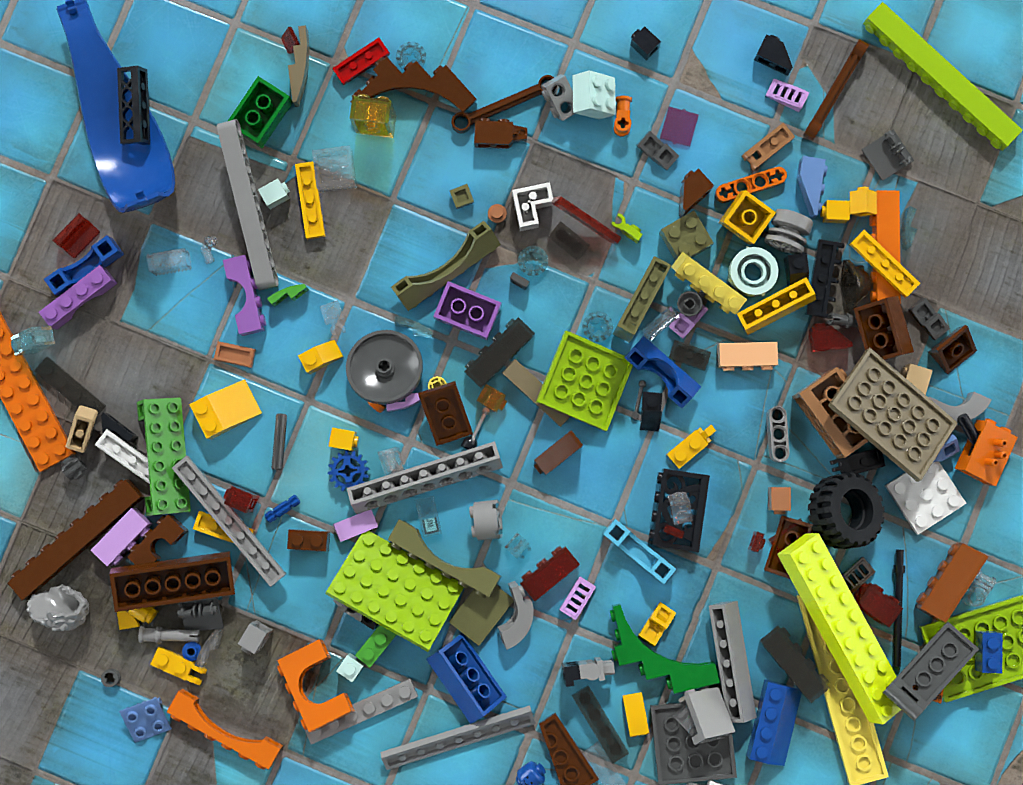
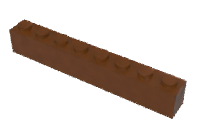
(75, 539)

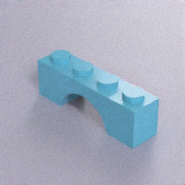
(639, 551)

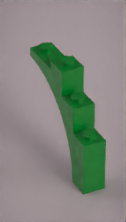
(681, 675)

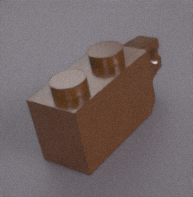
(497, 133)

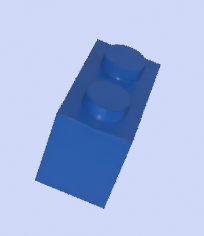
(989, 656)

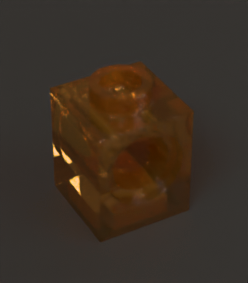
(492, 398)

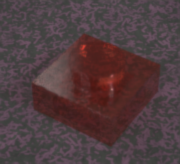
(757, 542)

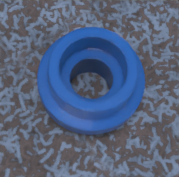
(185, 651)

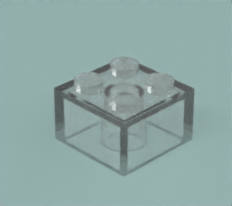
(334, 169)

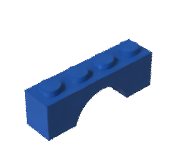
(101, 253)
(679, 384)

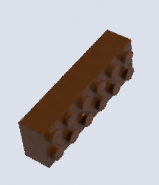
(172, 581)

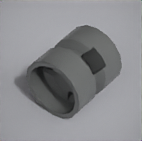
(690, 303)

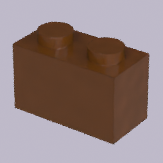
(308, 540)

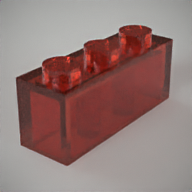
(549, 572)

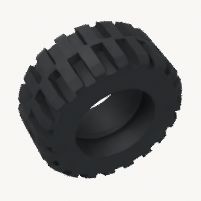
(864, 504)

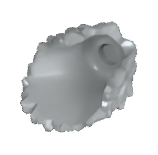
(58, 608)

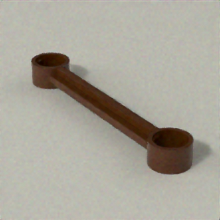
(836, 89)
(502, 104)

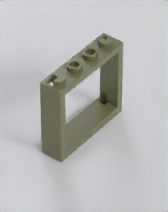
(642, 299)

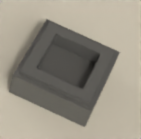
(519, 281)

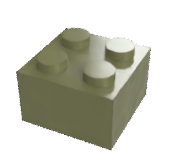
(686, 236)

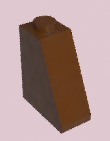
(557, 453)

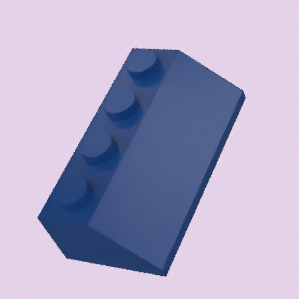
(466, 678)
(774, 723)

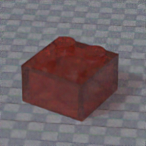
(875, 604)

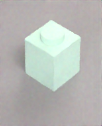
(274, 193)
(350, 667)

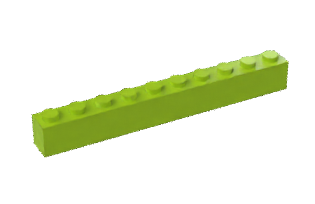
(942, 77)

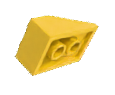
(225, 409)

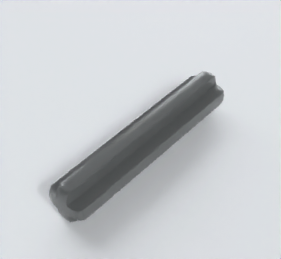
(279, 441)

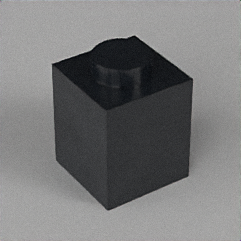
(645, 42)

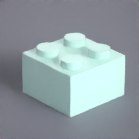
(594, 95)

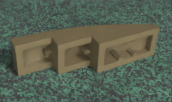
(299, 71)
(531, 387)

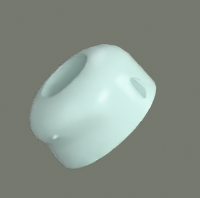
(760, 258)

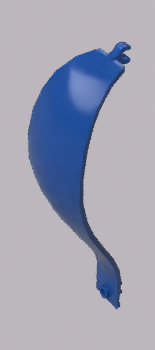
(130, 172)

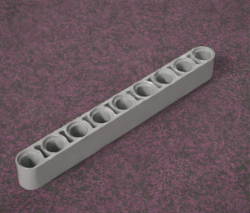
(247, 204)

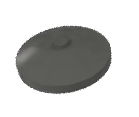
(384, 367)

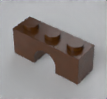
(168, 529)

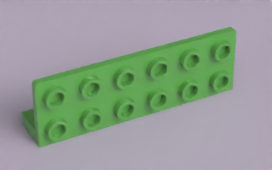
(164, 450)

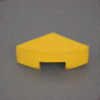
(126, 620)

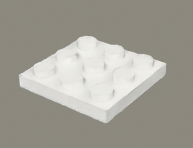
(927, 500)

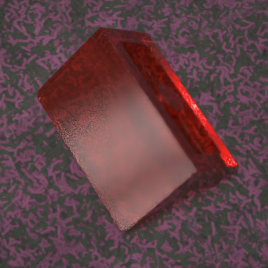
(76, 235)

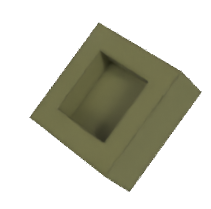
(461, 196)

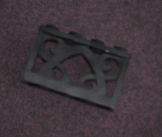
(698, 490)

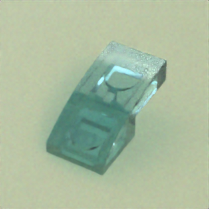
(906, 232)
(418, 329)

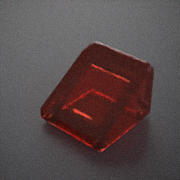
(289, 40)

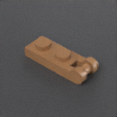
(768, 146)

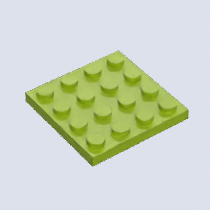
(585, 381)

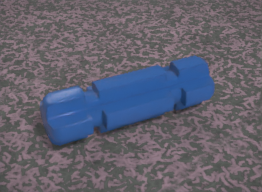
(282, 508)

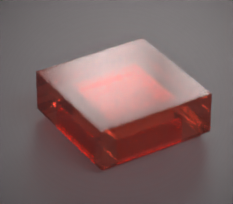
(673, 531)

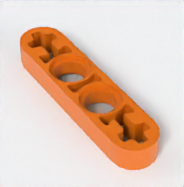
(749, 181)

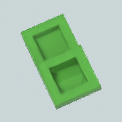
(293, 291)

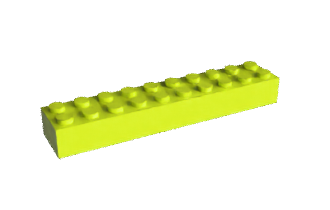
(841, 624)

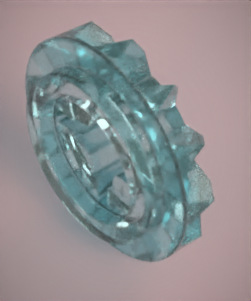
(407, 49)
(538, 253)
(606, 325)

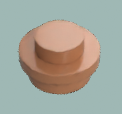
(497, 213)

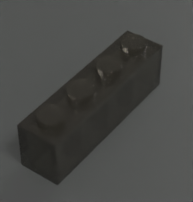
(499, 353)
(794, 664)

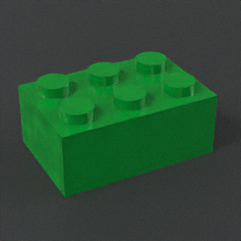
(261, 111)

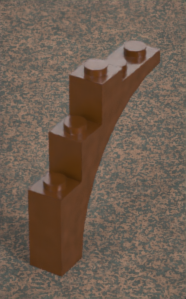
(442, 83)

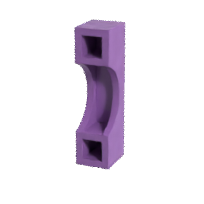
(64, 306)
(249, 318)

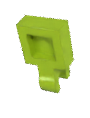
(631, 232)

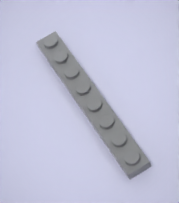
(229, 521)
(457, 737)

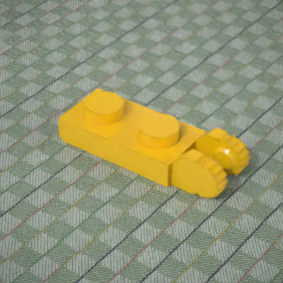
(176, 665)

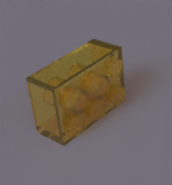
(373, 115)

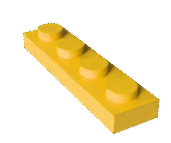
(310, 201)
(884, 263)

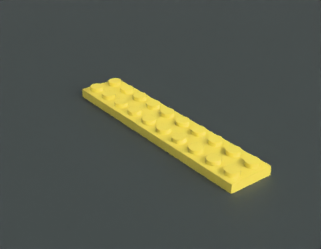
(853, 731)

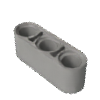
(781, 425)

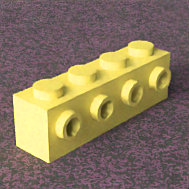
(710, 284)

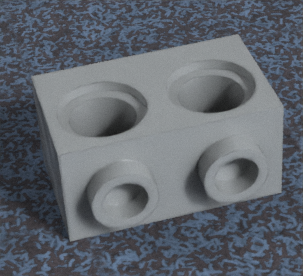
(564, 95)
(254, 637)

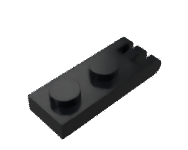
(859, 462)

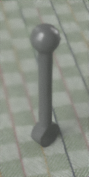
(635, 414)

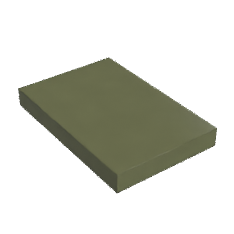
(479, 615)

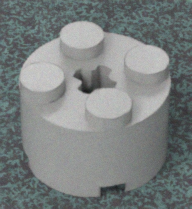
(486, 520)

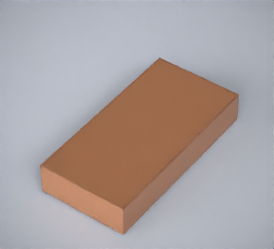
(234, 354)

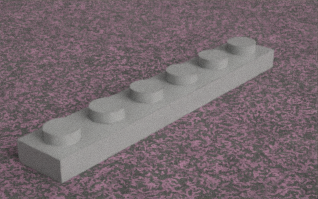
(367, 709)

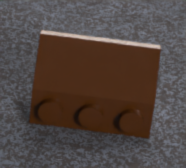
(884, 328)
(773, 562)

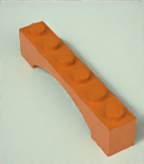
(186, 708)

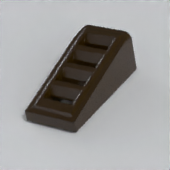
(854, 586)

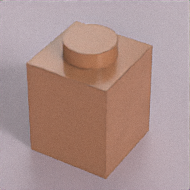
(779, 499)

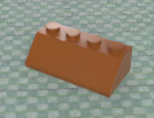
(951, 581)

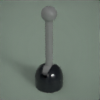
(470, 441)

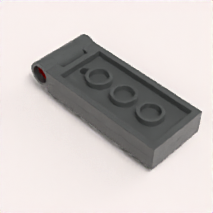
(930, 671)

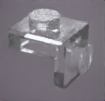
(680, 508)

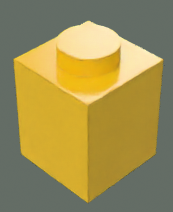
(863, 202)
(835, 211)
(343, 439)

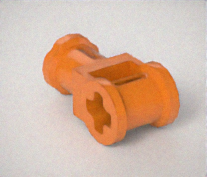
(622, 115)

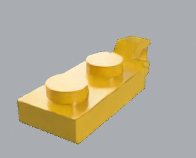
(690, 446)

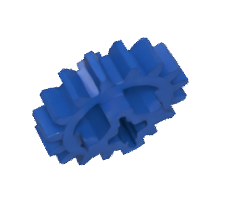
(348, 462)

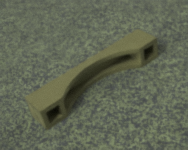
(477, 244)
(410, 539)

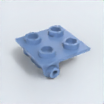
(145, 719)

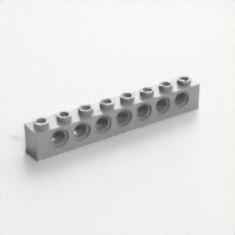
(424, 478)

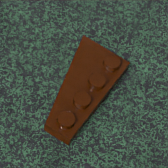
(566, 756)

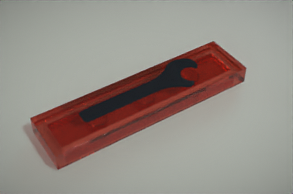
(586, 219)

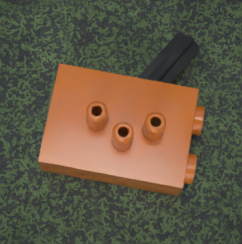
(985, 449)

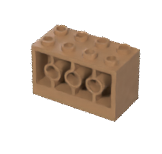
(829, 425)

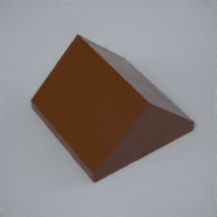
(954, 349)

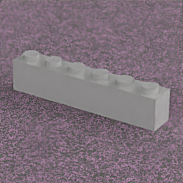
(732, 661)

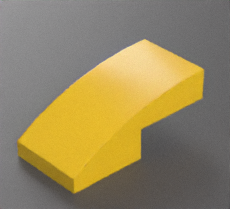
(656, 624)
(635, 714)

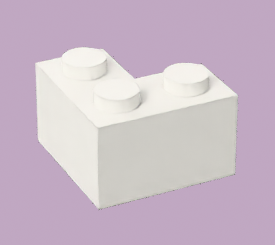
(528, 200)

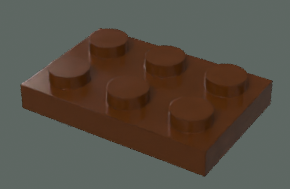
(445, 413)

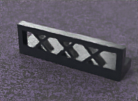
(137, 104)

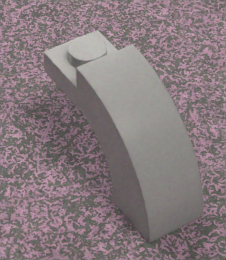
(972, 405)
(519, 624)

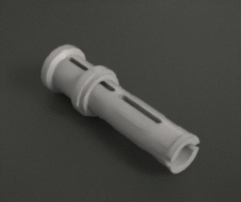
(159, 634)

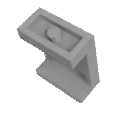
(708, 714)

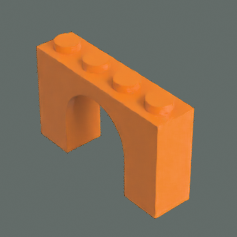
(294, 668)

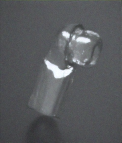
(206, 247)

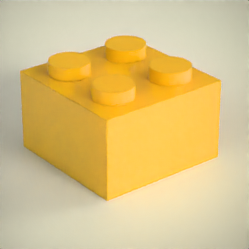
(747, 217)

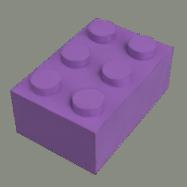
(467, 310)

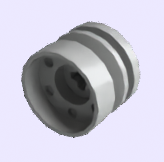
(789, 231)

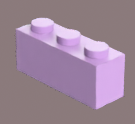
(121, 537)

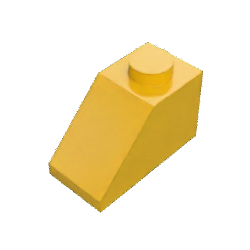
(320, 356)

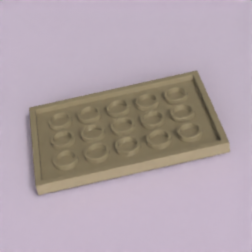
(893, 414)

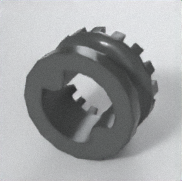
(116, 676)

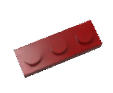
(360, 61)

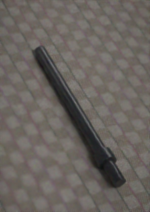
(898, 569)

